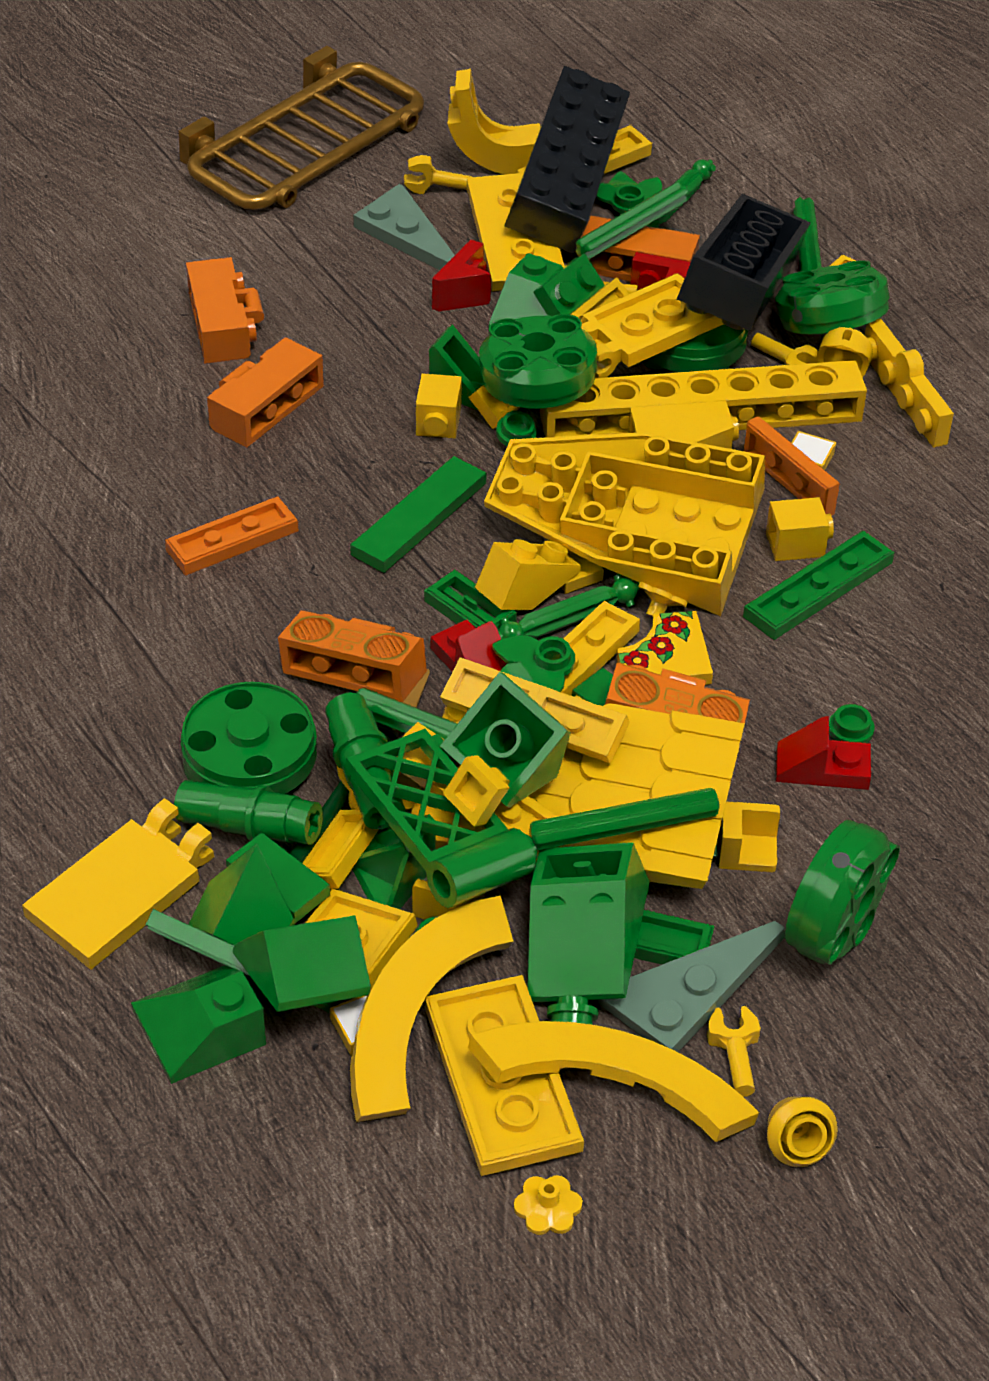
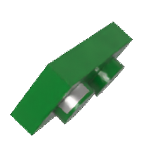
(569, 287)

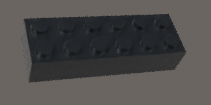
(568, 160)
(743, 262)

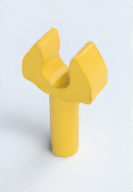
(430, 176)
(799, 355)
(736, 1044)

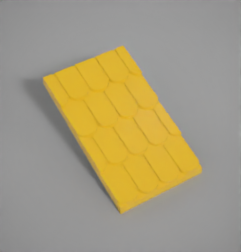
(654, 759)

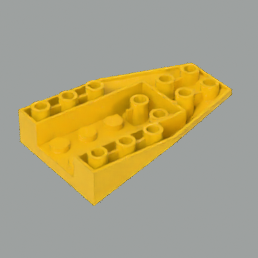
(637, 506)

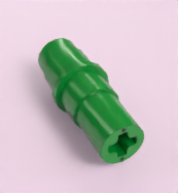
(353, 732)
(249, 811)

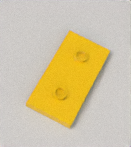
(503, 247)
(508, 1120)

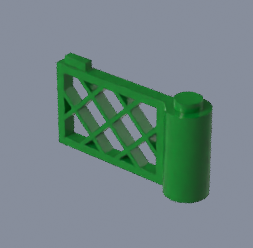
(463, 867)

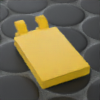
(643, 325)
(119, 884)

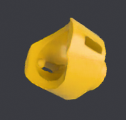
(846, 345)

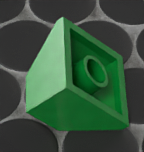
(517, 293)
(202, 1022)

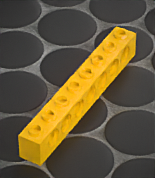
(775, 393)

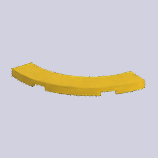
(400, 990)
(617, 1056)

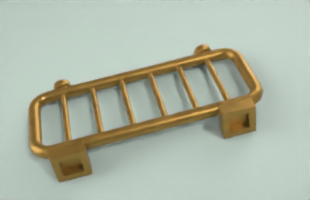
(320, 74)

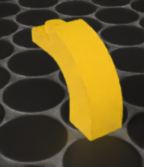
(482, 139)

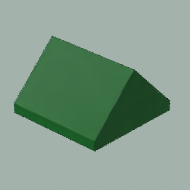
(512, 735)
(307, 963)

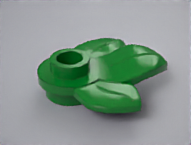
(625, 193)
(537, 661)

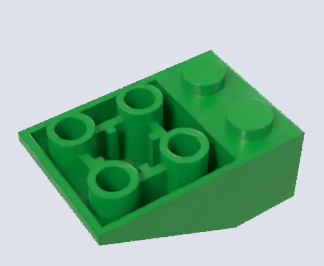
(585, 921)

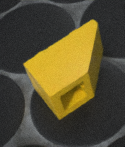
(525, 573)

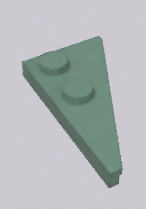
(403, 225)
(681, 995)

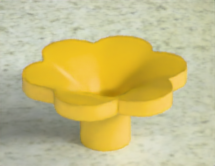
(660, 599)
(548, 1205)

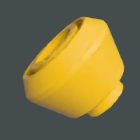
(801, 1131)

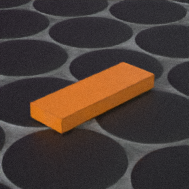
(791, 465)
(231, 535)

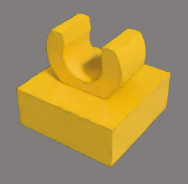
(476, 790)

